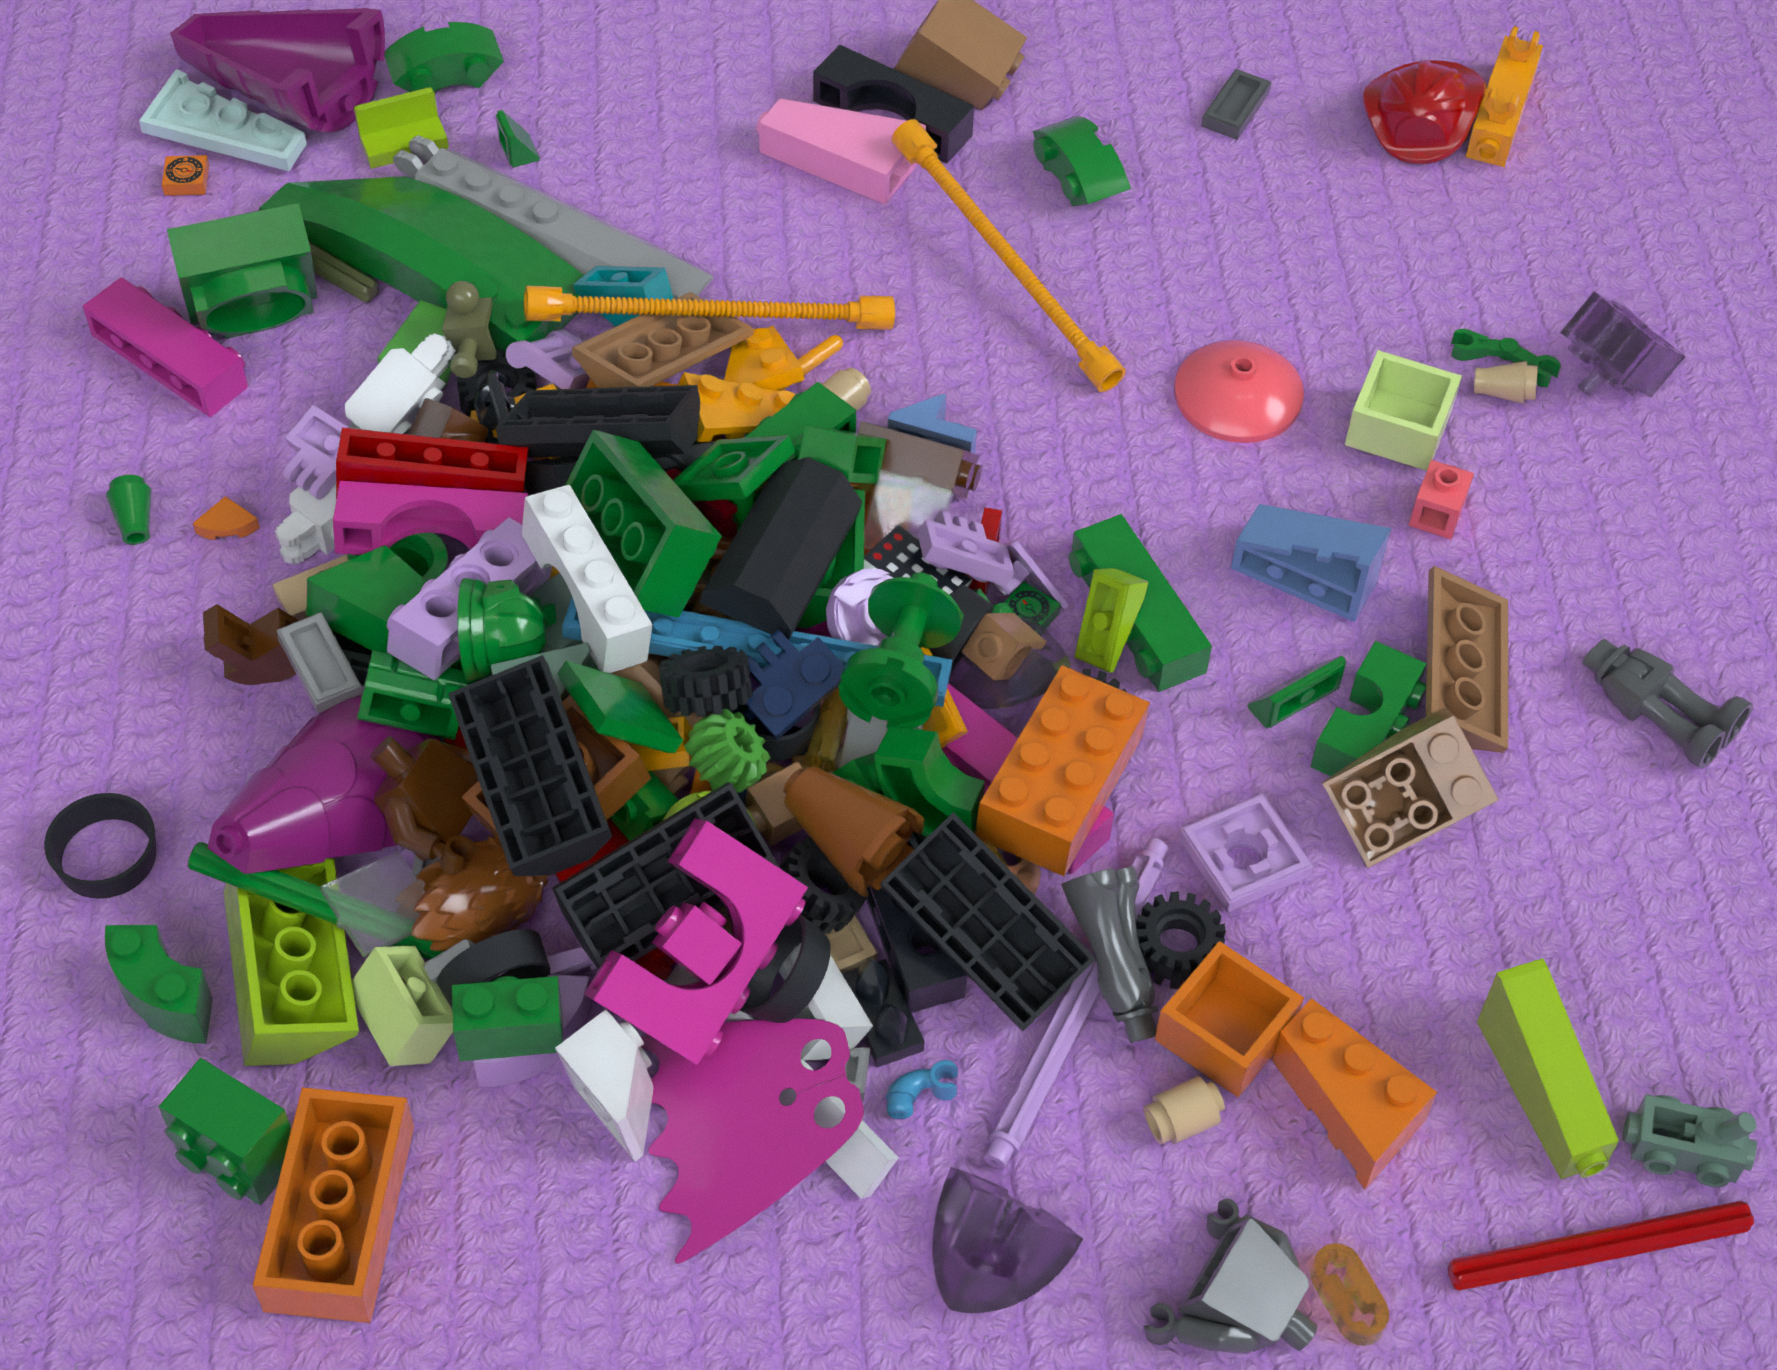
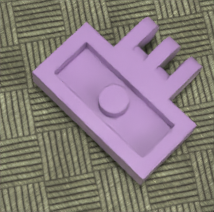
(317, 444)
(964, 549)

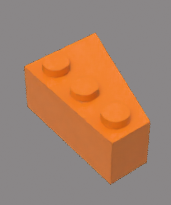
(1352, 1087)

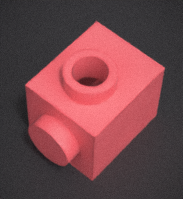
(1441, 499)

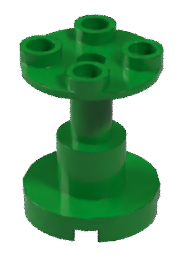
(892, 678)

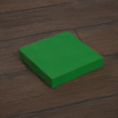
(619, 707)

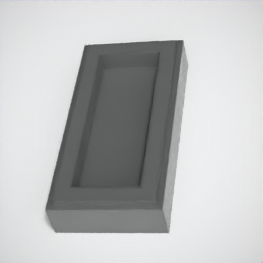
(1236, 104)

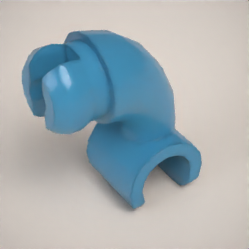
(906, 1088)

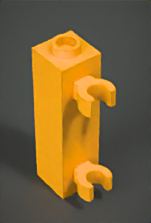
(1505, 99)

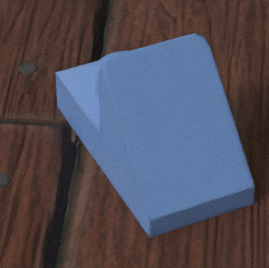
(928, 421)

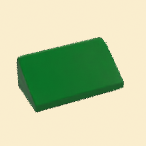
(1298, 692)

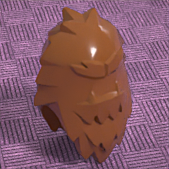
(476, 901)

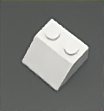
(612, 1077)

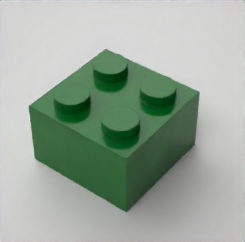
(227, 1131)

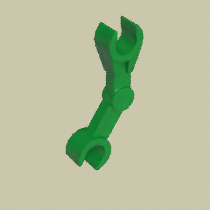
(1472, 345)

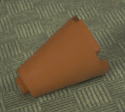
(852, 825)

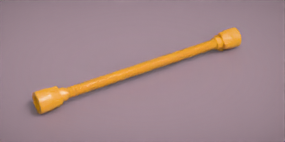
(549, 304)
(1097, 362)

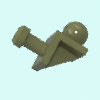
(467, 328)

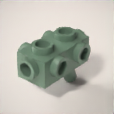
(1691, 1139)

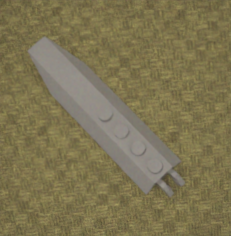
(558, 226)

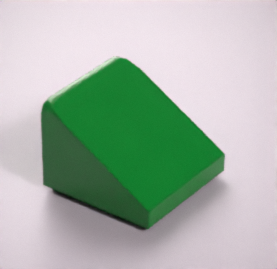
(515, 141)

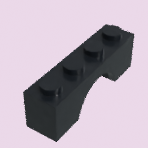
(860, 83)

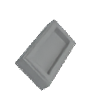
(319, 662)

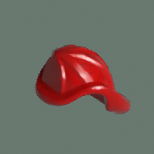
(1424, 109)

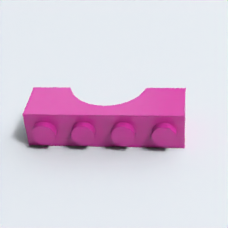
(385, 513)

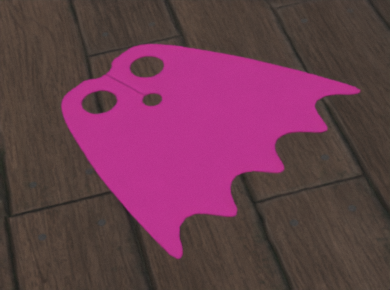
(732, 1133)

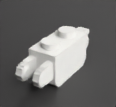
(398, 387)
(307, 527)

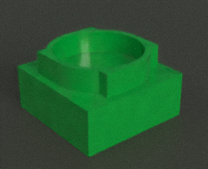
(245, 270)

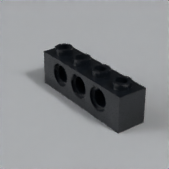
(922, 978)

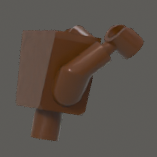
(425, 799)

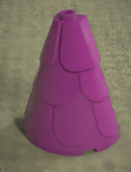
(293, 61)
(312, 797)

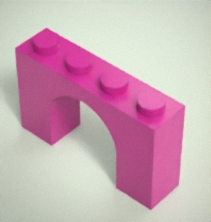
(759, 905)

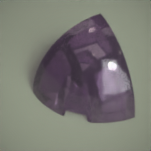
(1025, 685)
(994, 1247)

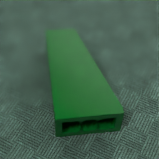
(363, 594)

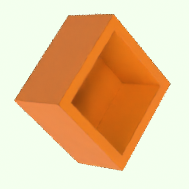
(1227, 1018)

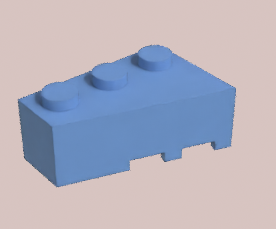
(1313, 557)

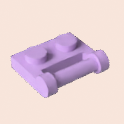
(550, 359)

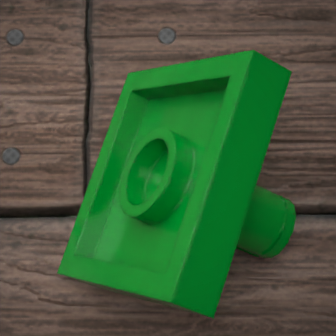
(734, 470)

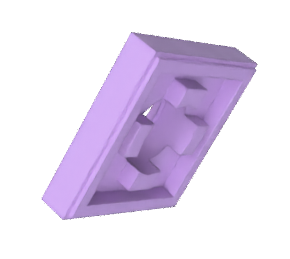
(1252, 826)

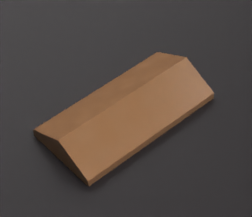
(656, 347)
(1468, 658)

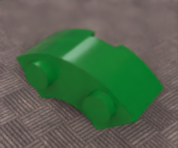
(444, 57)
(1080, 160)
(921, 777)
(157, 988)

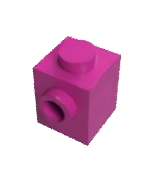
(696, 940)

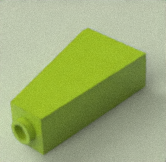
(1547, 1069)

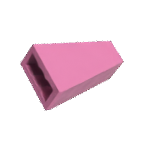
(836, 146)

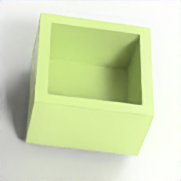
(1402, 410)

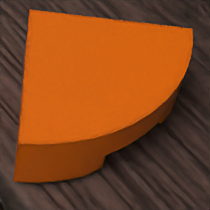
(224, 520)

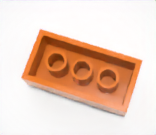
(1061, 770)
(334, 1205)

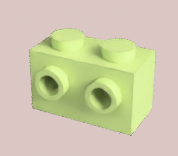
(402, 1005)

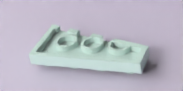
(210, 122)

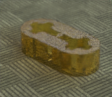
(1359, 1288)

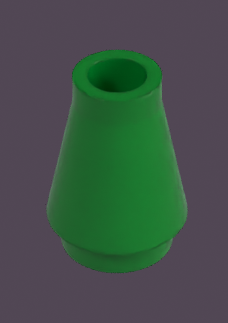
(130, 504)

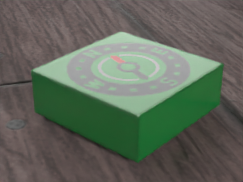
(1034, 604)

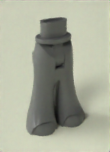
(1106, 914)

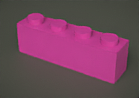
(166, 346)

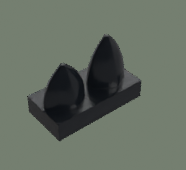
(894, 1027)

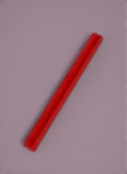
(1600, 1245)

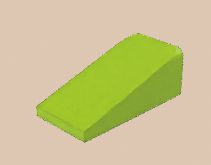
(1109, 617)

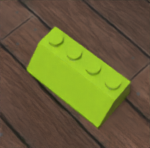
(288, 975)

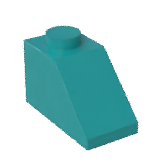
(624, 282)

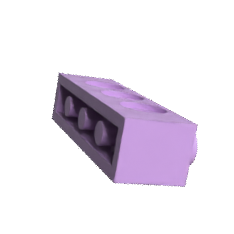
(427, 626)

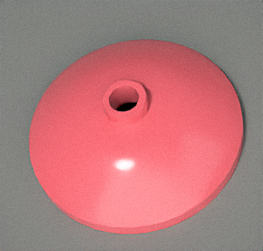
(1238, 391)

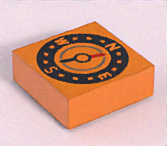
(185, 175)

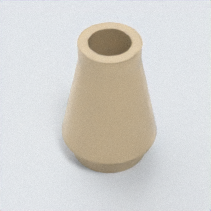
(1509, 381)

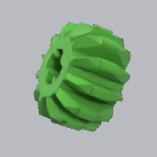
(727, 751)

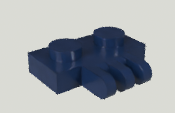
(791, 682)

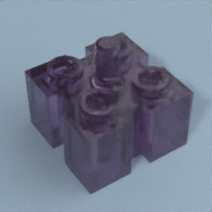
(1620, 348)

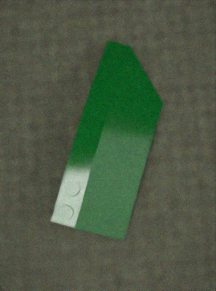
(429, 240)

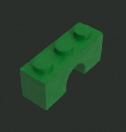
(1386, 687)

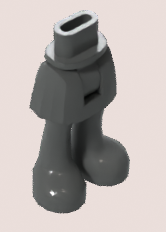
(1638, 682)

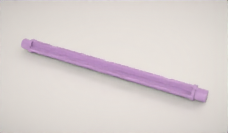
(1062, 1032)

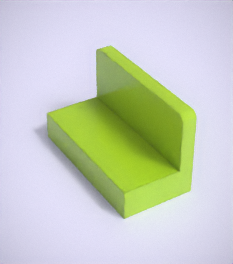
(392, 122)

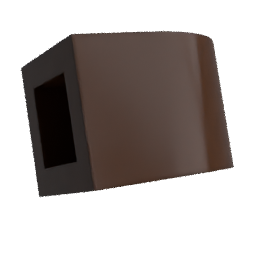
(248, 650)

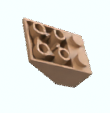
(1409, 787)

